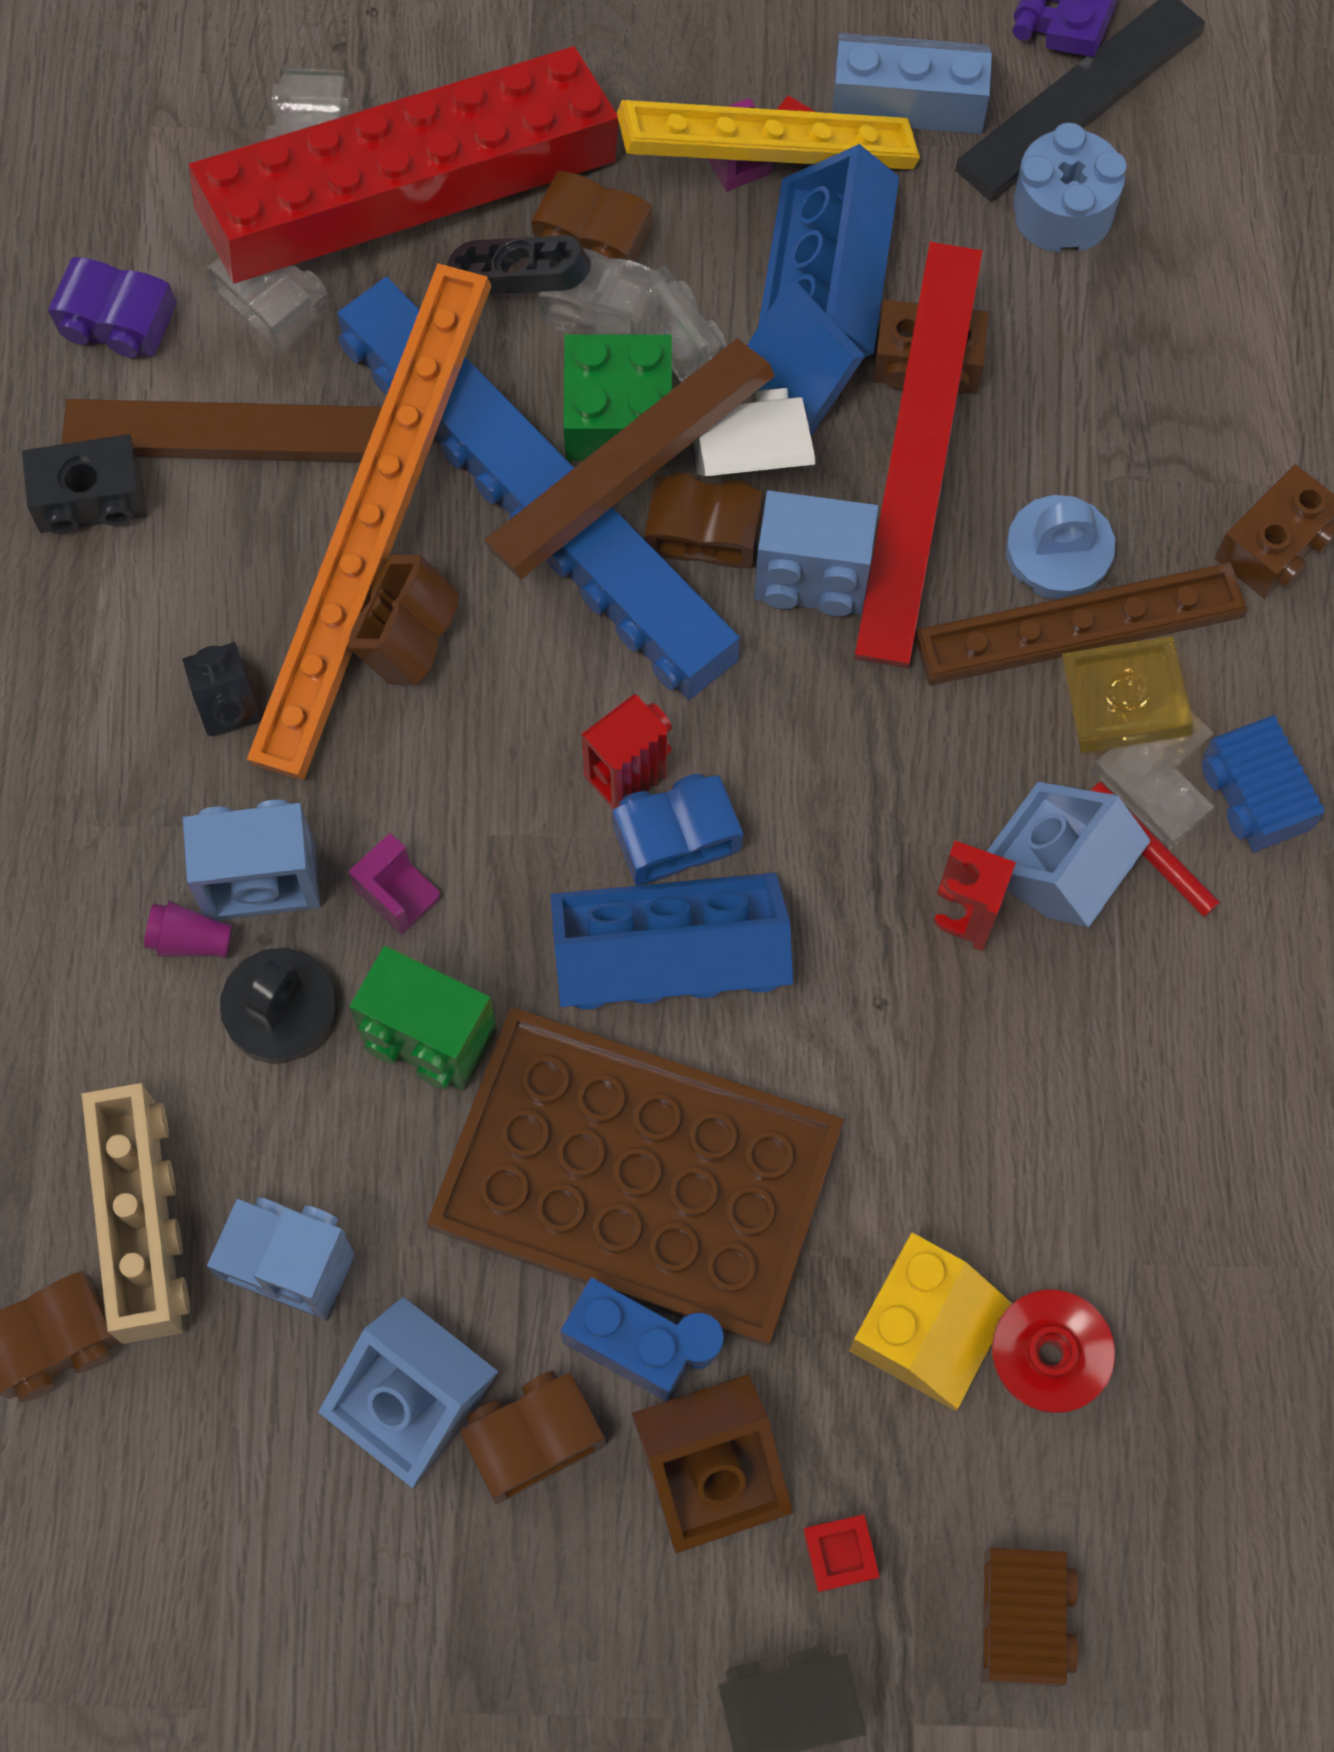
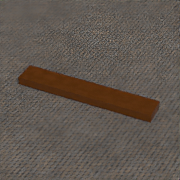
(226, 429)
(629, 458)
(1080, 623)

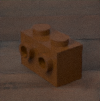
(895, 341)
(1280, 532)

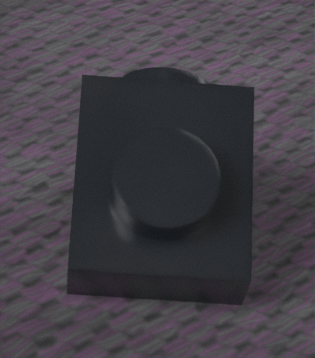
(221, 689)

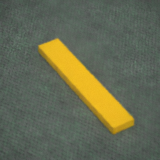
(761, 133)

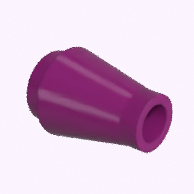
(184, 932)

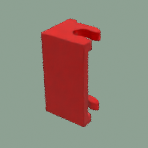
(978, 884)

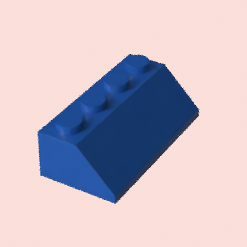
(836, 240)
(671, 940)

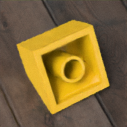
(931, 1322)

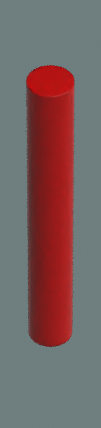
(1173, 870)

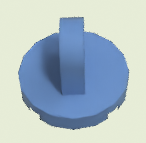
(1060, 546)

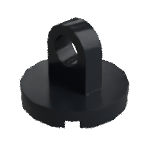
(278, 1005)

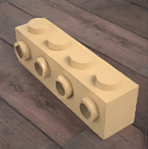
(133, 1215)

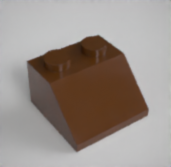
(713, 1463)

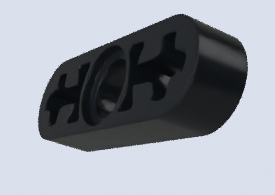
(553, 263)

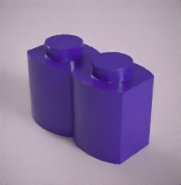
(112, 307)

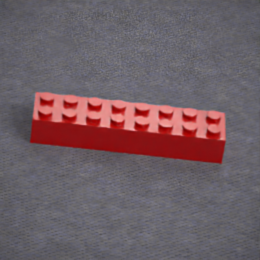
(402, 163)

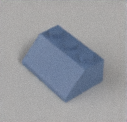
(915, 79)

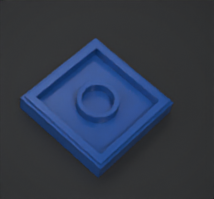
(805, 352)

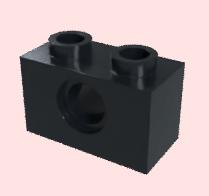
(59, 471)

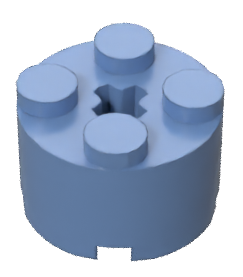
(1068, 189)

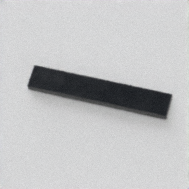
(1082, 92)

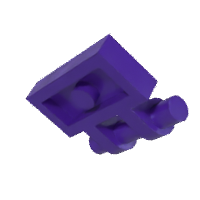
(1070, 27)

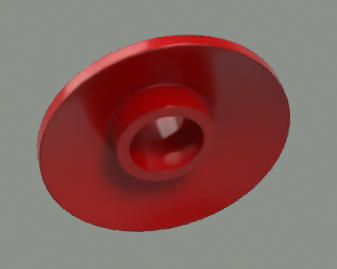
(1071, 1327)

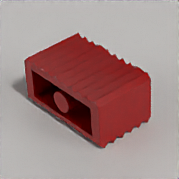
(626, 750)

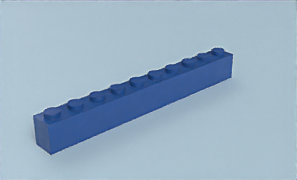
(514, 467)

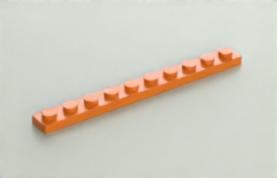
(369, 522)

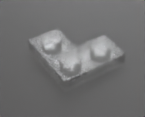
(1153, 787)

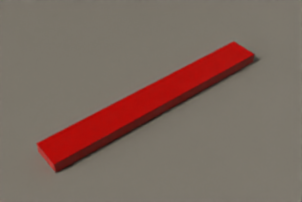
(918, 455)

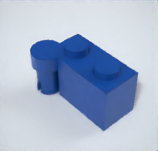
(639, 1341)

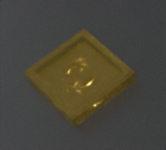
(1127, 694)

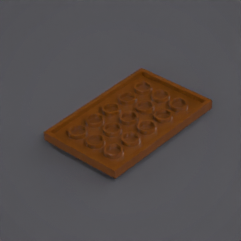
(637, 1175)

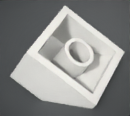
(757, 437)

